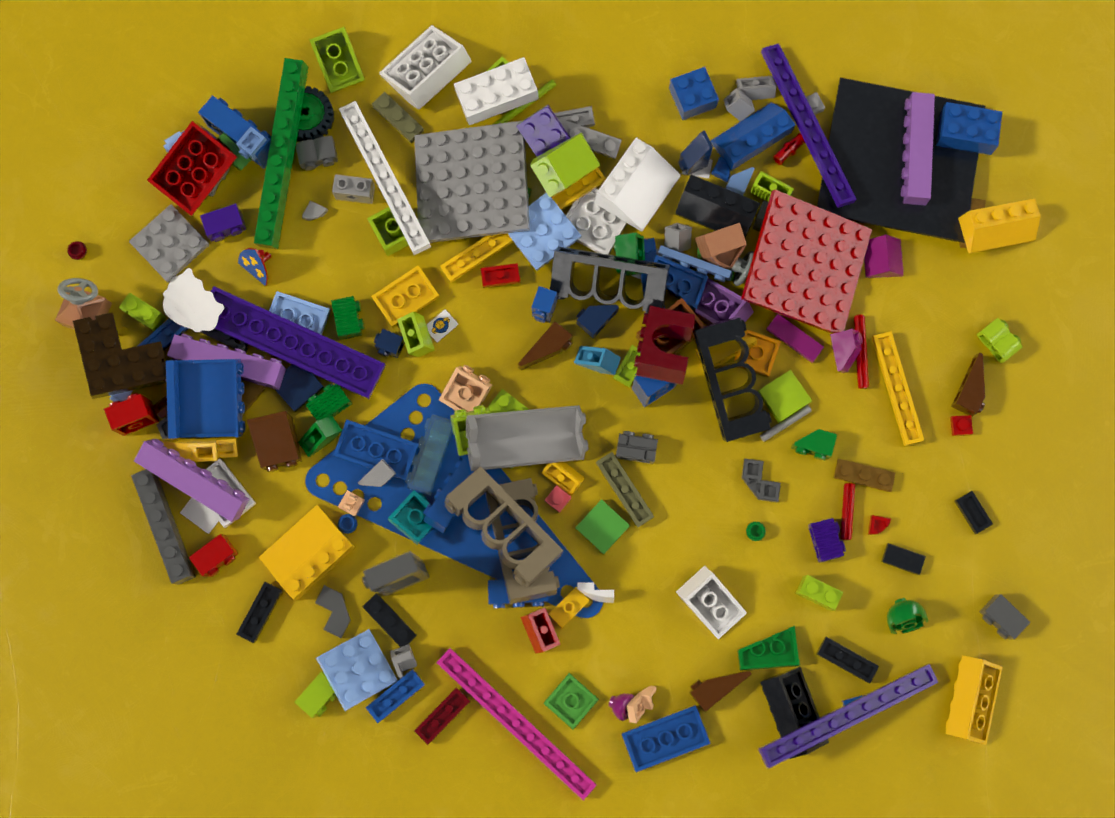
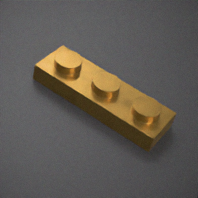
(864, 475)

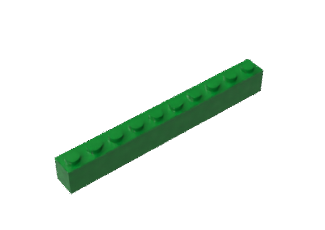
(281, 153)

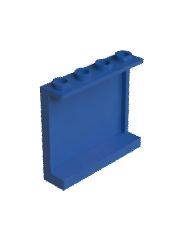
(205, 398)

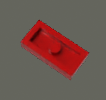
(500, 275)

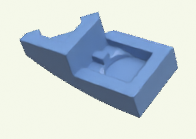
(739, 181)

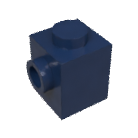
(389, 343)

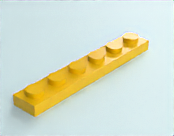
(897, 388)

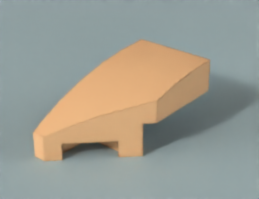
(639, 703)

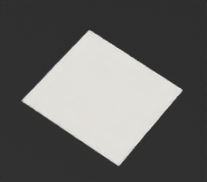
(199, 515)

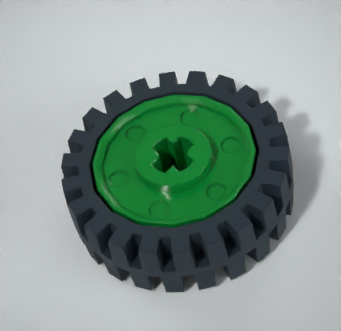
(318, 117)

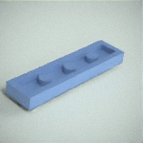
(702, 266)

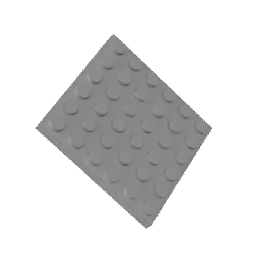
(472, 182)

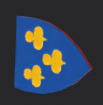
(253, 262)

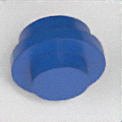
(347, 523)

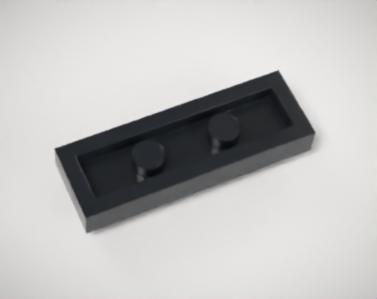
(259, 612)
(389, 620)
(847, 660)

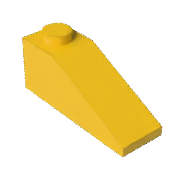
(725, 351)

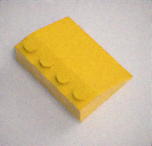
(306, 553)

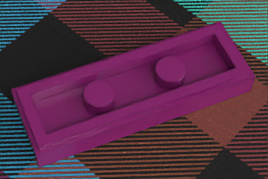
(795, 338)

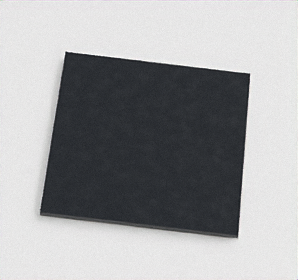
(870, 147)

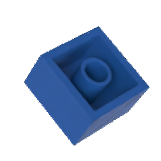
(693, 93)

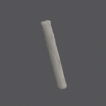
(785, 423)

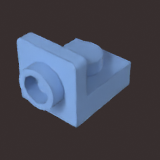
(250, 143)

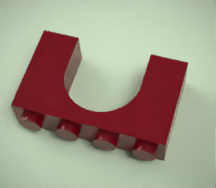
(654, 362)

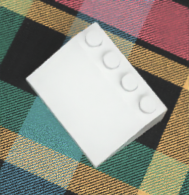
(426, 66)
(637, 185)

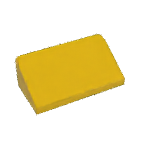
(563, 476)

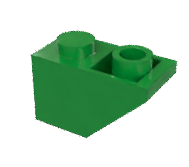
(818, 443)

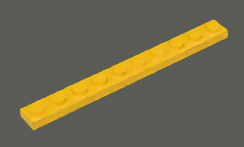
(493, 244)

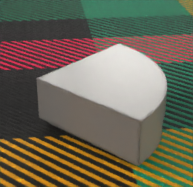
(314, 211)

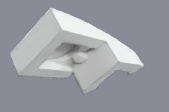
(587, 589)

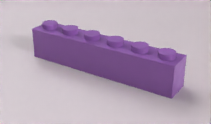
(919, 148)
(255, 367)
(191, 479)

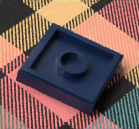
(298, 387)

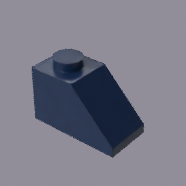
(596, 318)

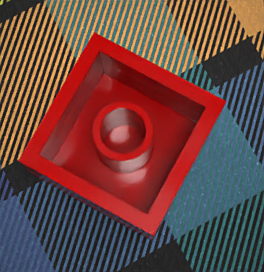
(131, 414)

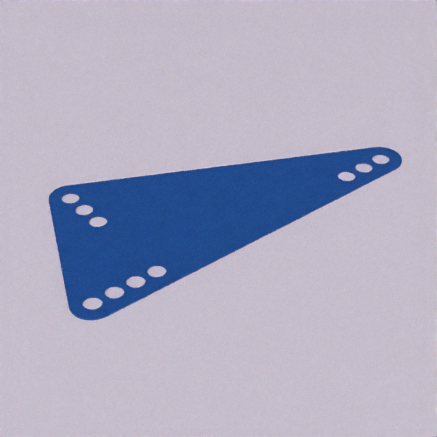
(458, 540)

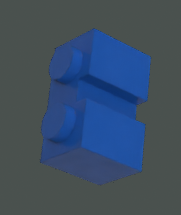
(544, 304)

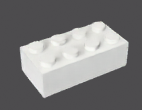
(496, 91)

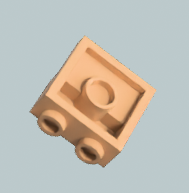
(465, 389)

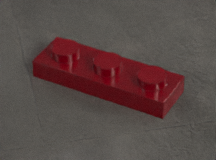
(442, 716)

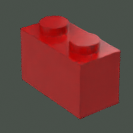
(213, 556)
(540, 630)

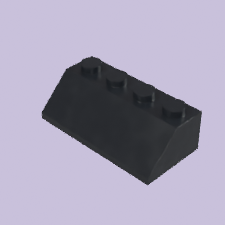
(715, 206)
(791, 704)

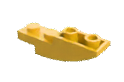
(203, 449)

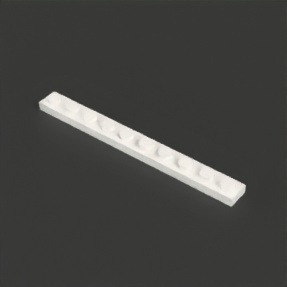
(385, 178)

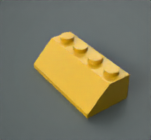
(1000, 225)
(973, 699)

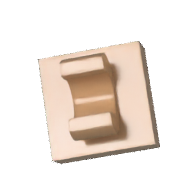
(351, 503)

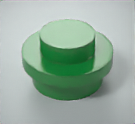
(755, 531)

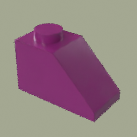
(846, 348)

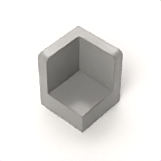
(739, 104)
(678, 237)
(403, 659)

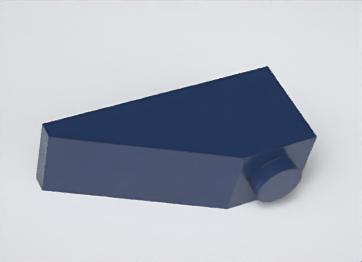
(696, 154)

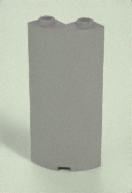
(525, 437)

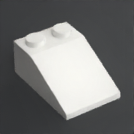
(711, 602)

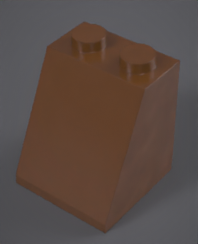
(275, 441)

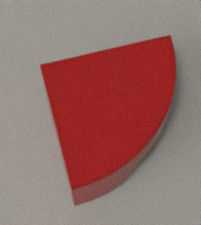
(878, 524)

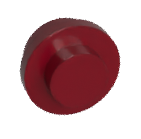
(77, 250)

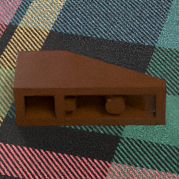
(549, 345)
(972, 390)
(714, 689)

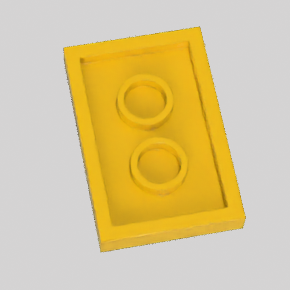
(405, 295)

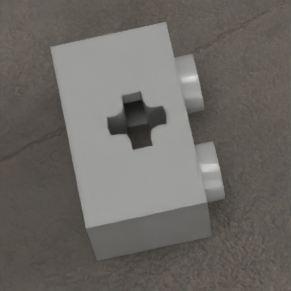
(353, 189)

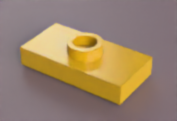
(568, 607)

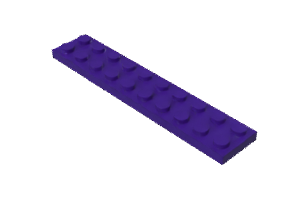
(297, 345)

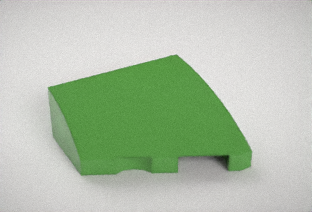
(240, 162)

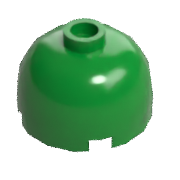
(906, 616)

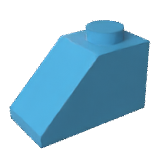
(597, 359)

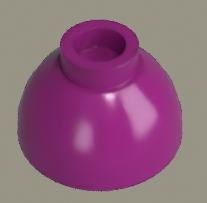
(618, 705)

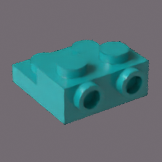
(410, 517)

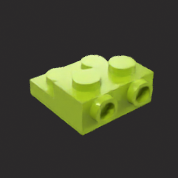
(459, 426)

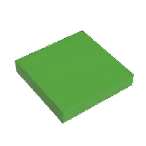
(602, 526)
(571, 701)

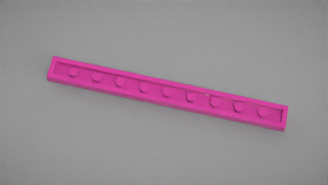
(516, 724)

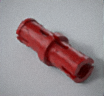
(789, 149)

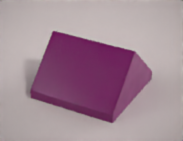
(883, 257)

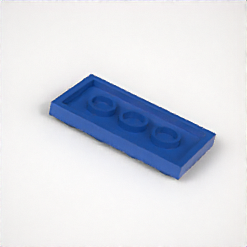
(369, 446)
(665, 738)

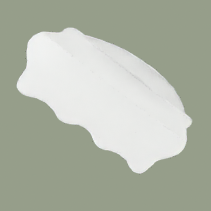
(190, 303)

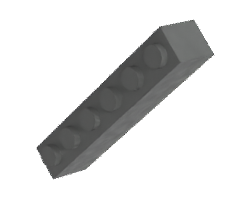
(163, 527)

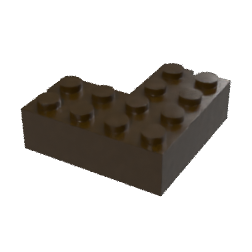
(109, 367)

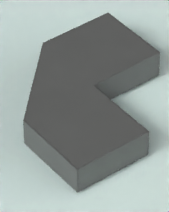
(761, 489)
(339, 617)

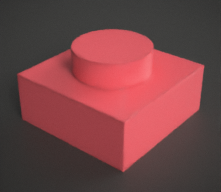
(557, 499)

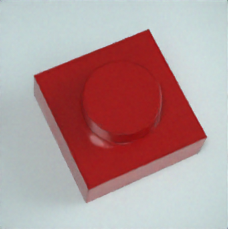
(961, 425)

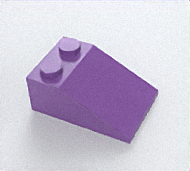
(721, 304)

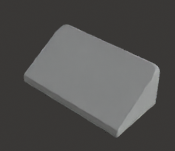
(757, 87)

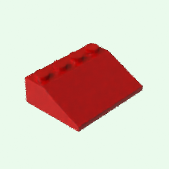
(192, 168)

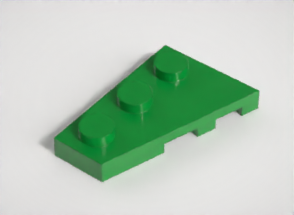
(773, 652)

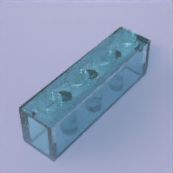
(431, 455)

